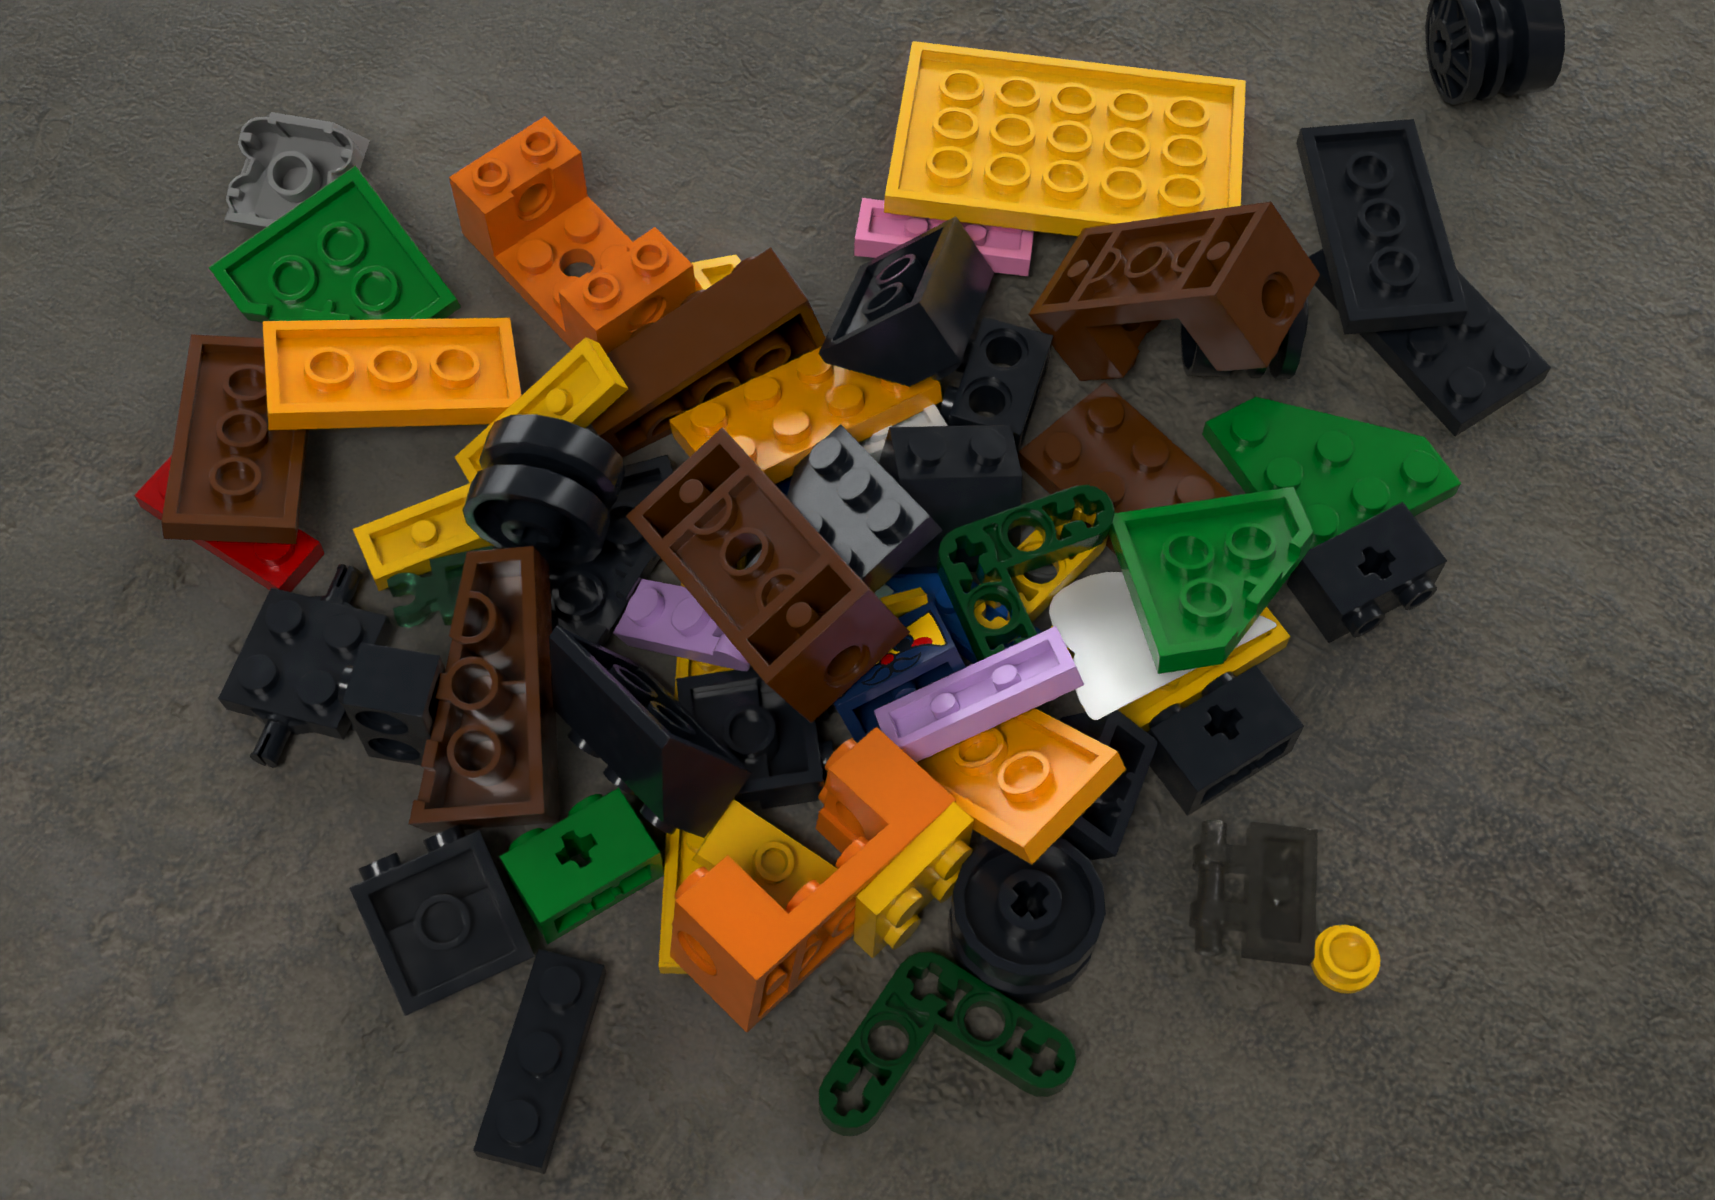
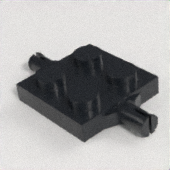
(296, 660)

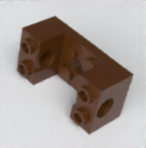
(1223, 272)
(794, 612)

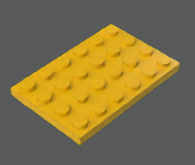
(1060, 141)

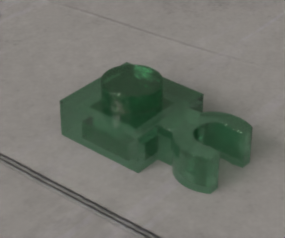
(431, 592)

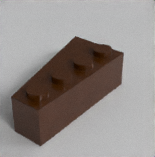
(707, 348)
(495, 716)

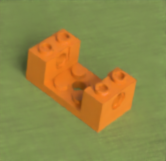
(533, 219)
(752, 949)

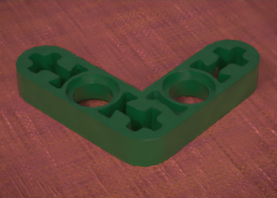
(1002, 561)
(919, 1023)

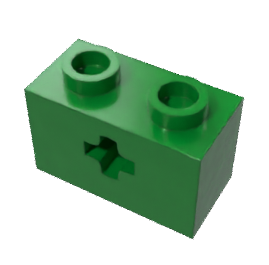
(562, 893)

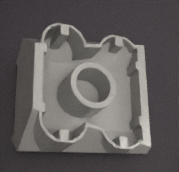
(286, 165)

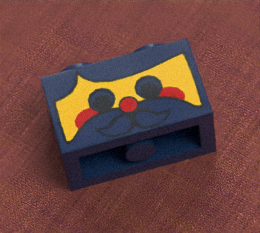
(912, 664)

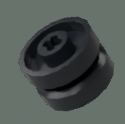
(544, 488)
(1048, 946)

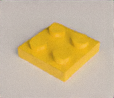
(921, 872)

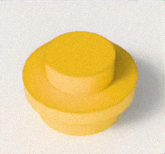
(1345, 959)

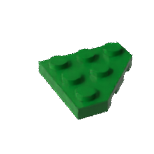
(334, 261)
(1335, 463)
(1207, 570)

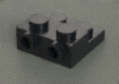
(762, 734)
(440, 919)

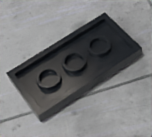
(1380, 227)
(1456, 368)

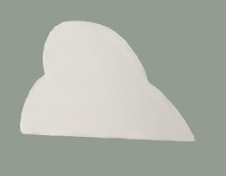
(1109, 643)

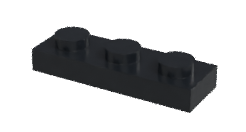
(540, 1061)

